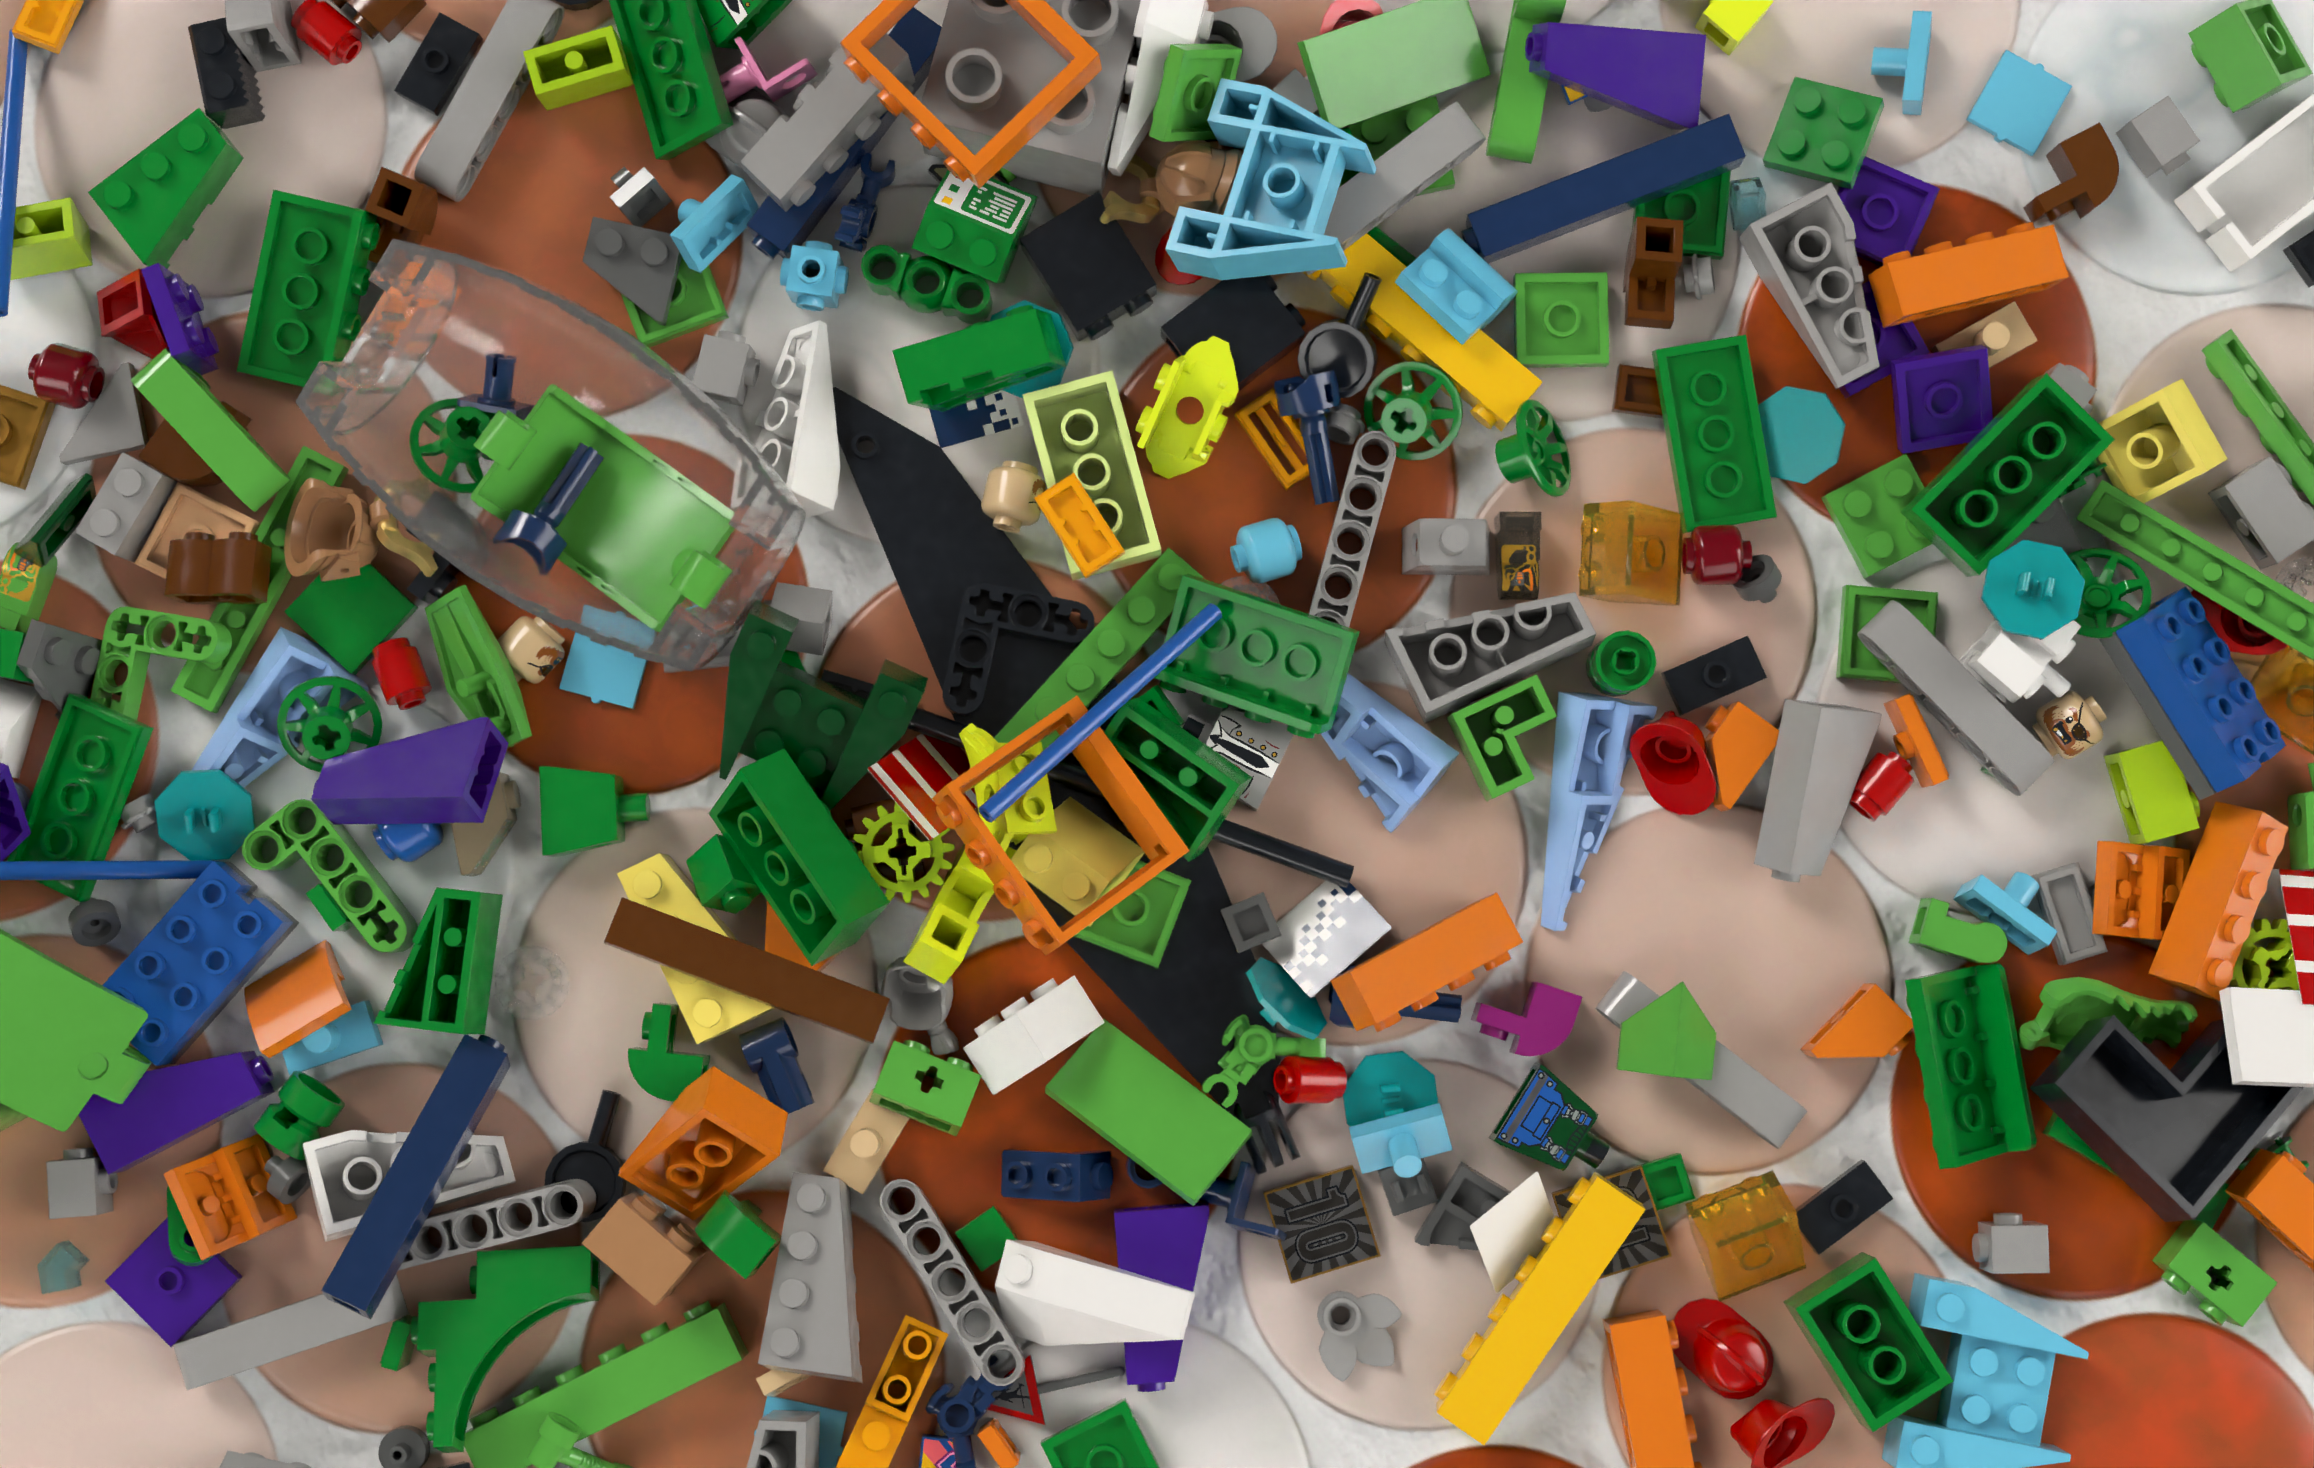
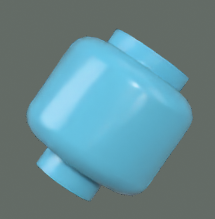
(1266, 550)

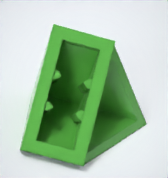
(1668, 1038)

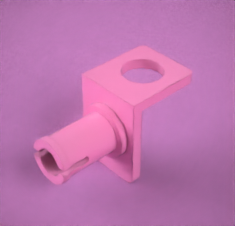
(750, 74)

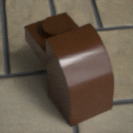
(2087, 176)
(402, 208)
(1651, 272)
(177, 459)

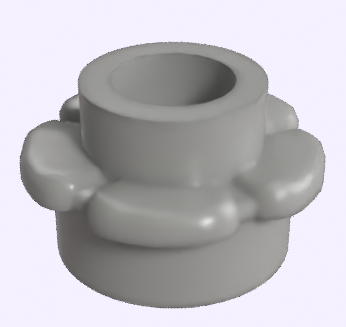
(1699, 276)
(1344, 424)
(139, 813)

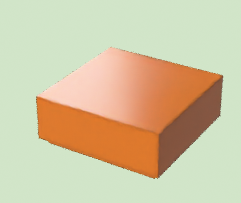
(999, 1444)

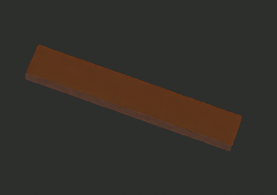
(746, 970)

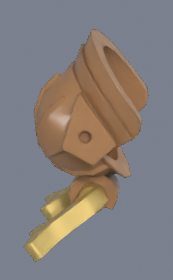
(1188, 176)
(341, 533)

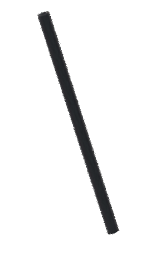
(1228, 833)

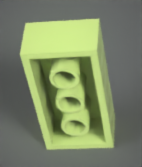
(1085, 432)

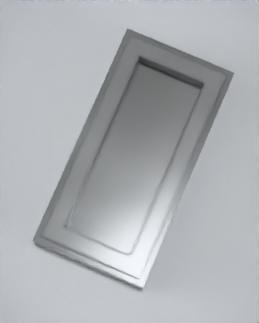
(2069, 910)

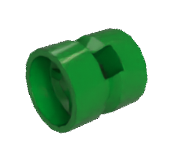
(1621, 663)
(301, 1099)

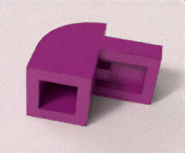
(1543, 1022)

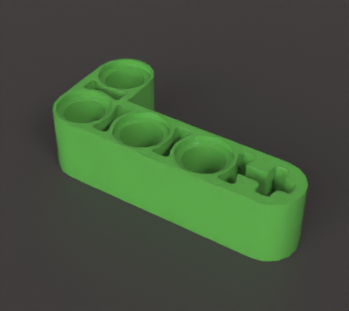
(1519, 92)
(210, 429)
(340, 883)

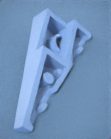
(248, 735)
(1386, 751)
(1585, 788)

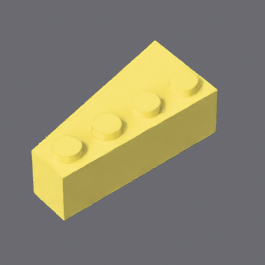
(705, 1007)

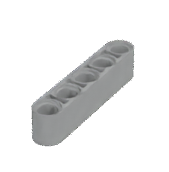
(486, 97)
(1402, 174)
(1356, 521)
(1955, 698)
(1733, 1083)
(501, 1221)
(932, 1268)
(278, 1336)

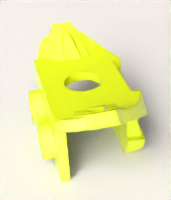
(1202, 373)
(1031, 812)

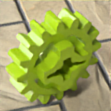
(882, 853)
(2254, 958)

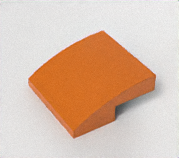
(2136, 888)
(296, 999)
(227, 1197)

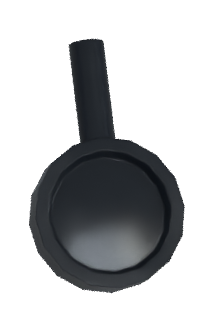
(1344, 344)
(592, 1163)

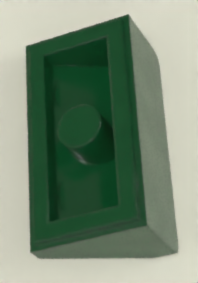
(57, 522)

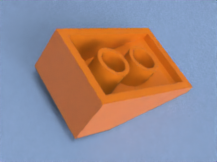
(706, 1144)

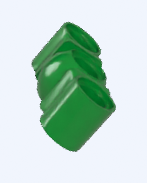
(909, 271)

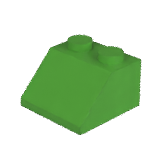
(2248, 53)

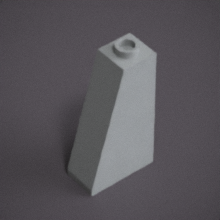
(1811, 784)

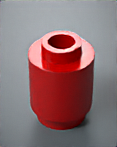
(327, 31)
(401, 673)
(1881, 785)
(1309, 1080)

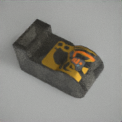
(1517, 554)

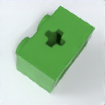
(901, 1083)
(2239, 1282)

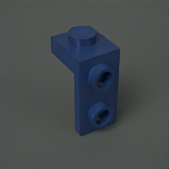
(1056, 1175)

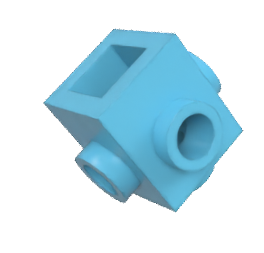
(822, 289)

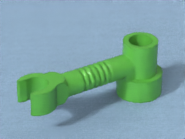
(556, 1445)

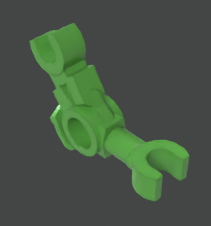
(1253, 1048)

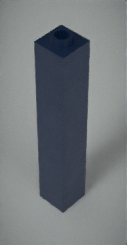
(1604, 190)
(779, 230)
(417, 1175)

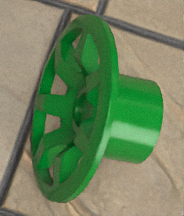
(1411, 413)
(456, 441)
(1530, 454)
(2102, 597)
(327, 728)

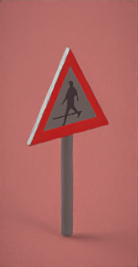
(1023, 1397)

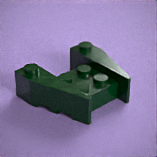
(820, 725)

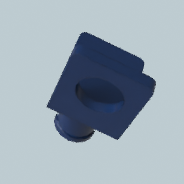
(497, 388)
(1235, 1197)

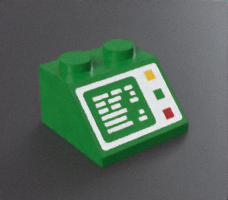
(975, 225)

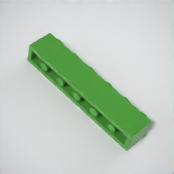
(613, 1389)

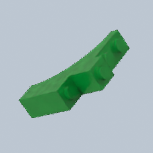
(469, 1335)

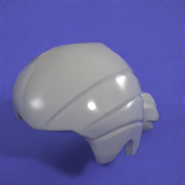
(920, 1004)

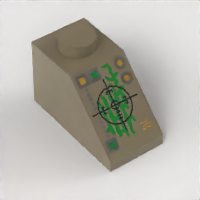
(479, 841)

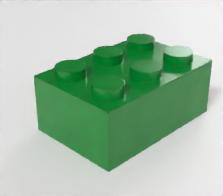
(1868, 1341)

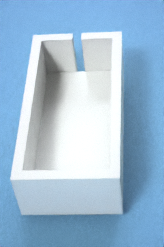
(2257, 190)

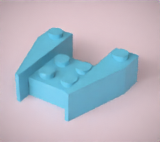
(1279, 191)
(1998, 1387)

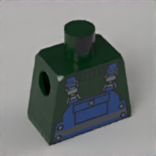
(1549, 1123)

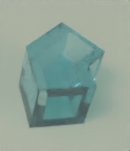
(1746, 202)
(61, 1268)

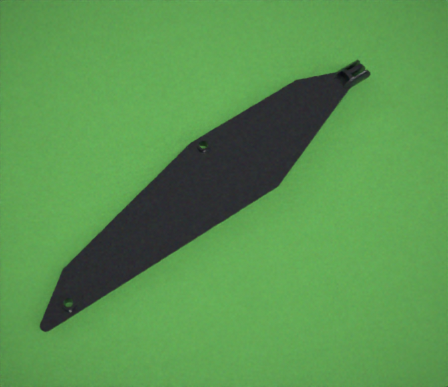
(937, 550)

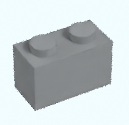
(126, 507)
(2265, 512)

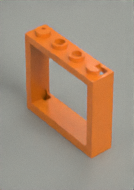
(930, 132)
(1118, 787)

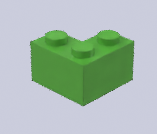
(1489, 731)

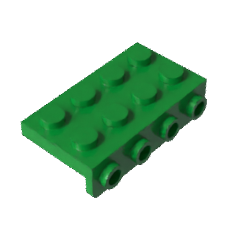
(307, 287)
(1261, 658)
(1970, 1064)

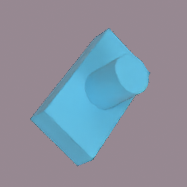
(1908, 62)
(713, 224)
(2008, 909)
(336, 1040)
(1401, 1140)

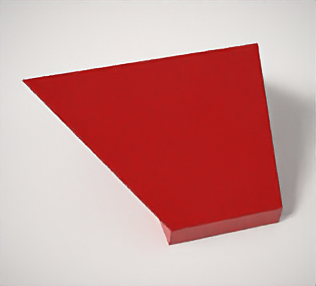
(130, 316)

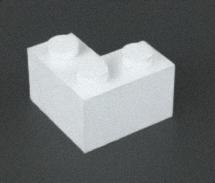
(1032, 1032)

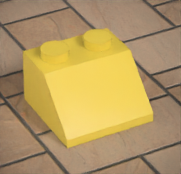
(2159, 444)
(1078, 860)

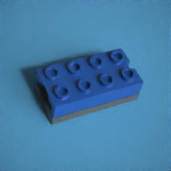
(2194, 694)
(199, 959)

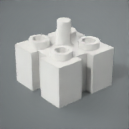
(2019, 664)

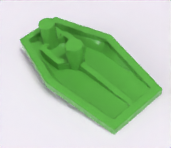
(476, 666)

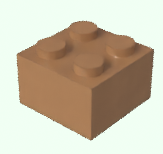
(645, 1246)

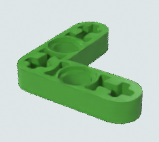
(136, 650)

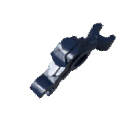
(861, 213)
(960, 1413)

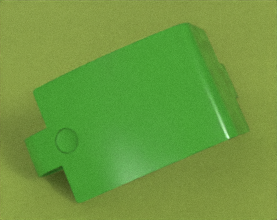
(636, 525)
(62, 1037)

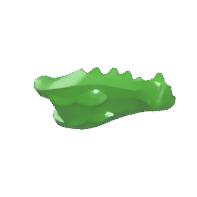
(2076, 1000)

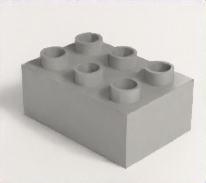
(996, 63)

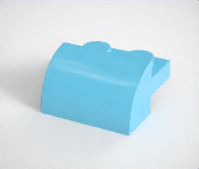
(1456, 286)

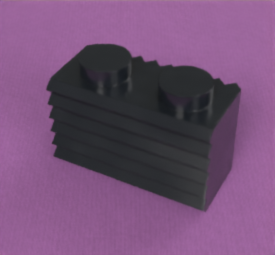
(224, 76)

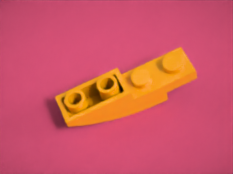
(893, 1396)

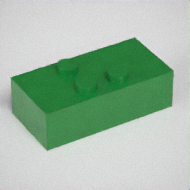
(2007, 475)
(798, 856)

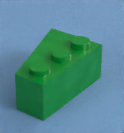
(168, 186)
(979, 359)
(1178, 771)
(449, 967)

